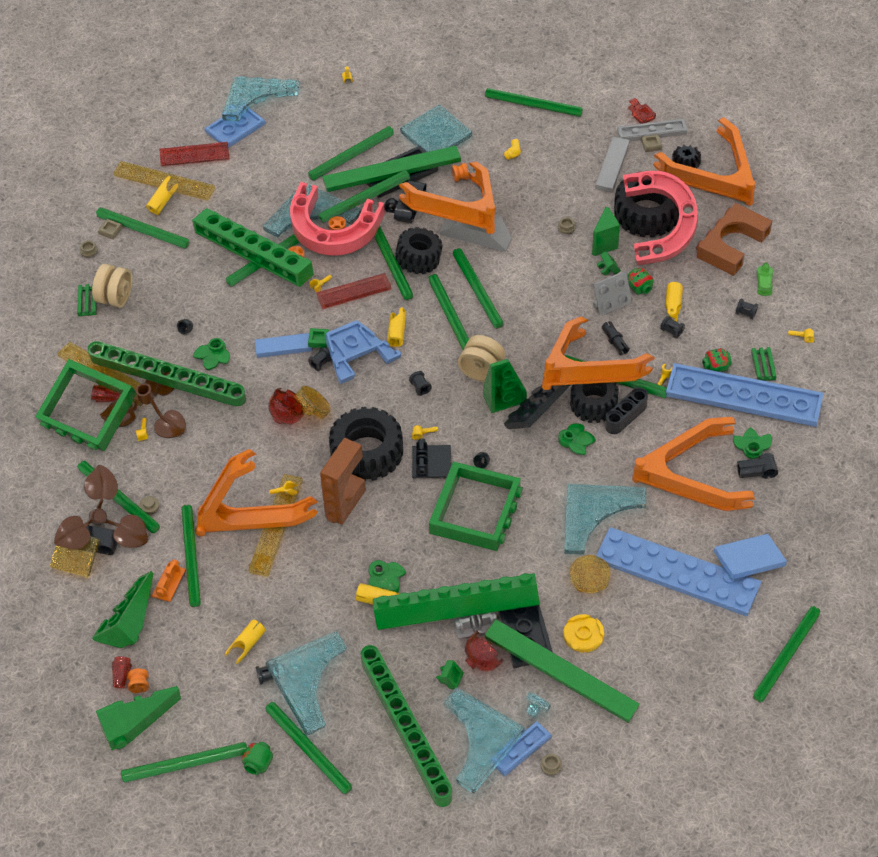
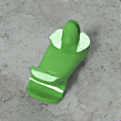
(764, 276)

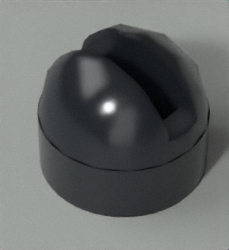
(387, 208)
(183, 324)
(478, 459)

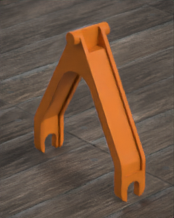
(735, 186)
(475, 213)
(564, 371)
(654, 471)
(216, 516)

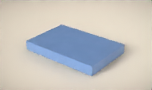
(235, 131)
(750, 556)

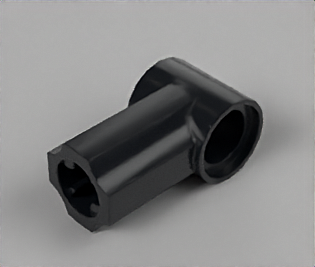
(762, 466)

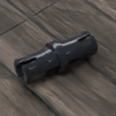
(615, 338)

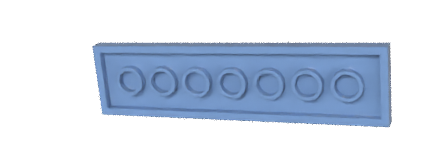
(744, 394)
(678, 571)

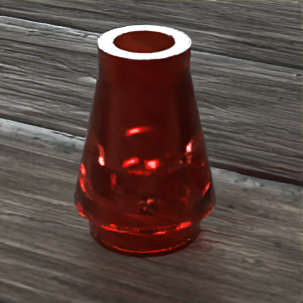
(103, 394)
(120, 669)

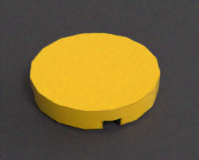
(583, 633)

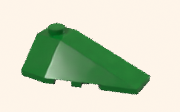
(129, 616)

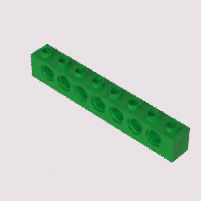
(253, 247)

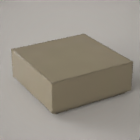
(651, 143)
(110, 229)

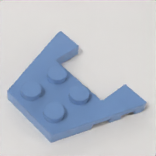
(353, 342)

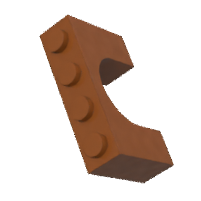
(736, 220)
(340, 487)

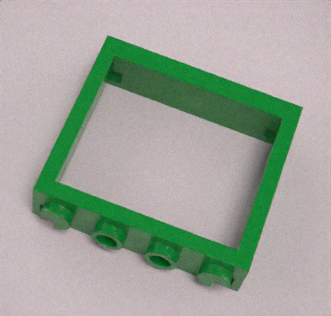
(113, 421)
(467, 535)

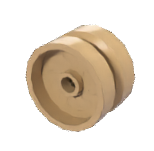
(112, 285)
(478, 355)

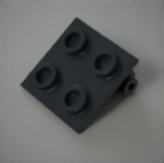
(430, 460)

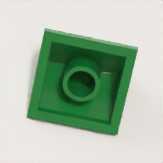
(606, 233)

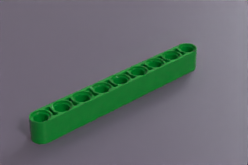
(172, 380)
(406, 733)

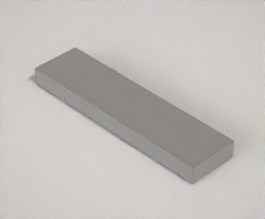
(662, 128)
(612, 164)

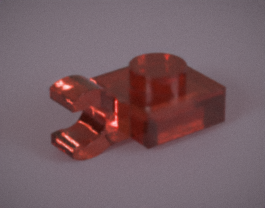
(640, 112)

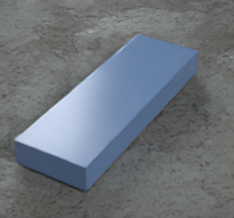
(282, 345)
(527, 744)

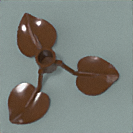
(168, 426)
(100, 485)

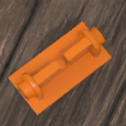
(169, 581)

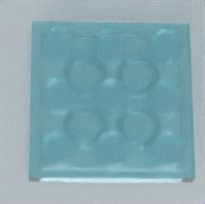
(436, 130)

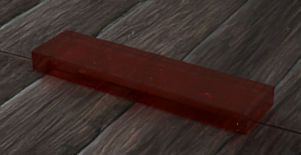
(194, 154)
(353, 291)

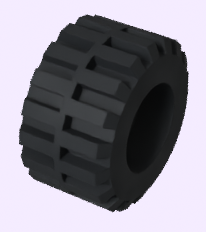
(418, 250)
(593, 408)

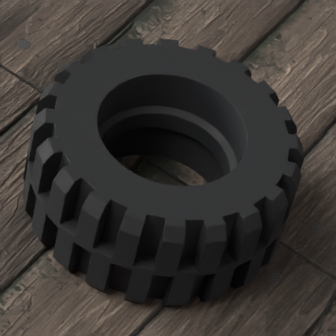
(644, 219)
(372, 424)

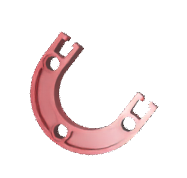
(681, 195)
(332, 241)

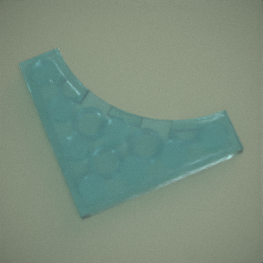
(254, 90)
(282, 220)
(591, 505)
(299, 674)
(489, 737)

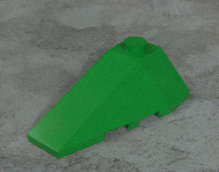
(503, 387)
(126, 721)

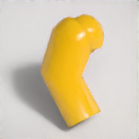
(514, 150)

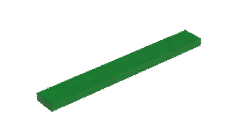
(390, 168)
(562, 671)

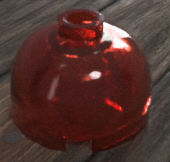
(285, 407)
(481, 653)

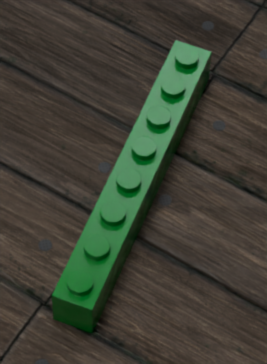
(456, 601)

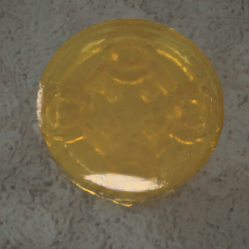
(313, 402)
(590, 574)

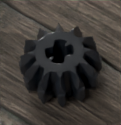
(687, 156)

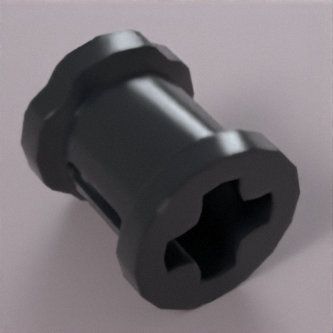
(742, 304)
(672, 326)
(320, 359)
(420, 383)
(263, 674)

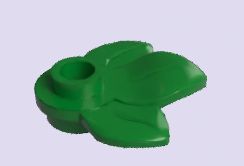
(211, 355)
(576, 438)
(752, 441)
(388, 577)

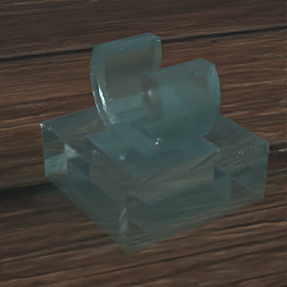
(536, 704)

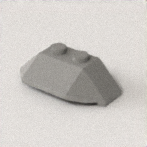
(499, 240)

